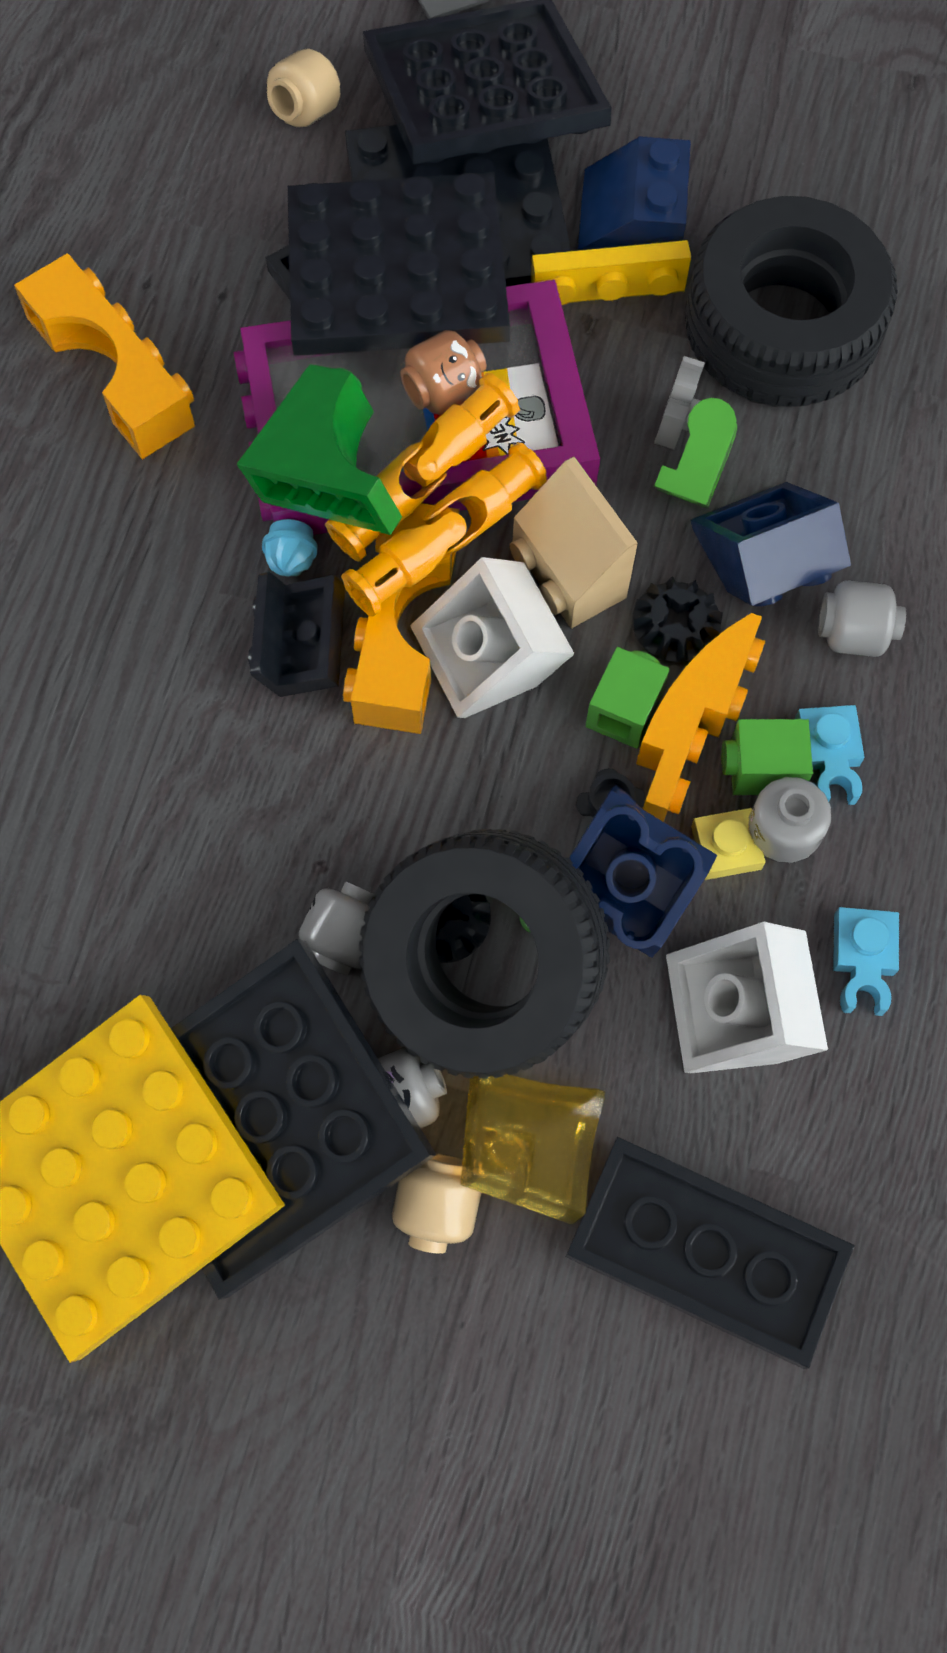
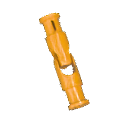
(446, 444)
(418, 550)

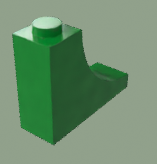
(310, 454)

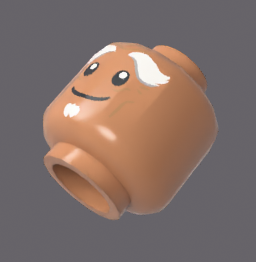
(442, 371)

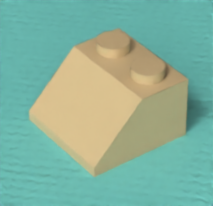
(574, 545)

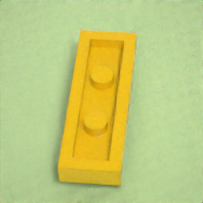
(615, 271)

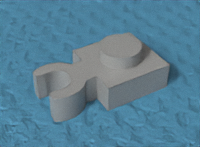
(680, 403)

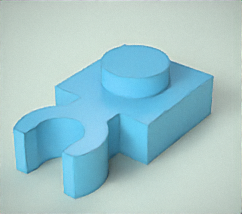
(835, 748)
(867, 947)

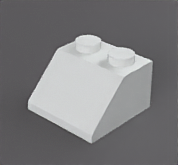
(491, 636)
(746, 999)

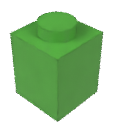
(627, 696)
(766, 752)

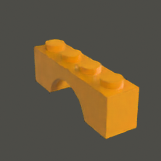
(73, 313)
(391, 676)

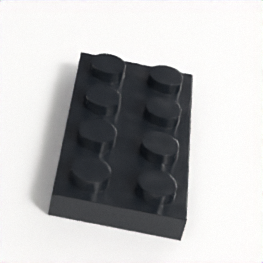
(711, 1252)

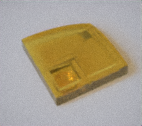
(531, 1143)

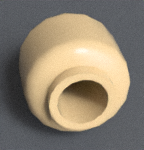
(303, 88)
(435, 1206)

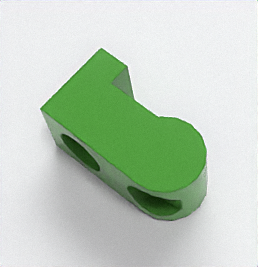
(712, 434)

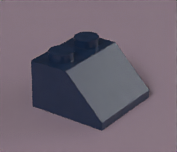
(636, 195)
(774, 542)

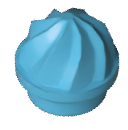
(289, 547)

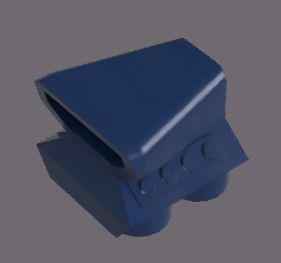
(639, 871)

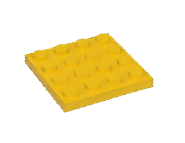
(120, 1178)

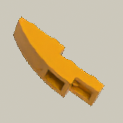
(697, 707)

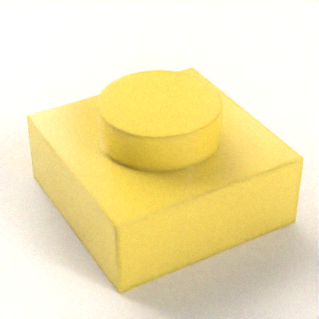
(730, 839)

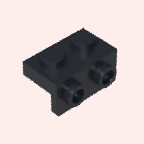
(297, 634)

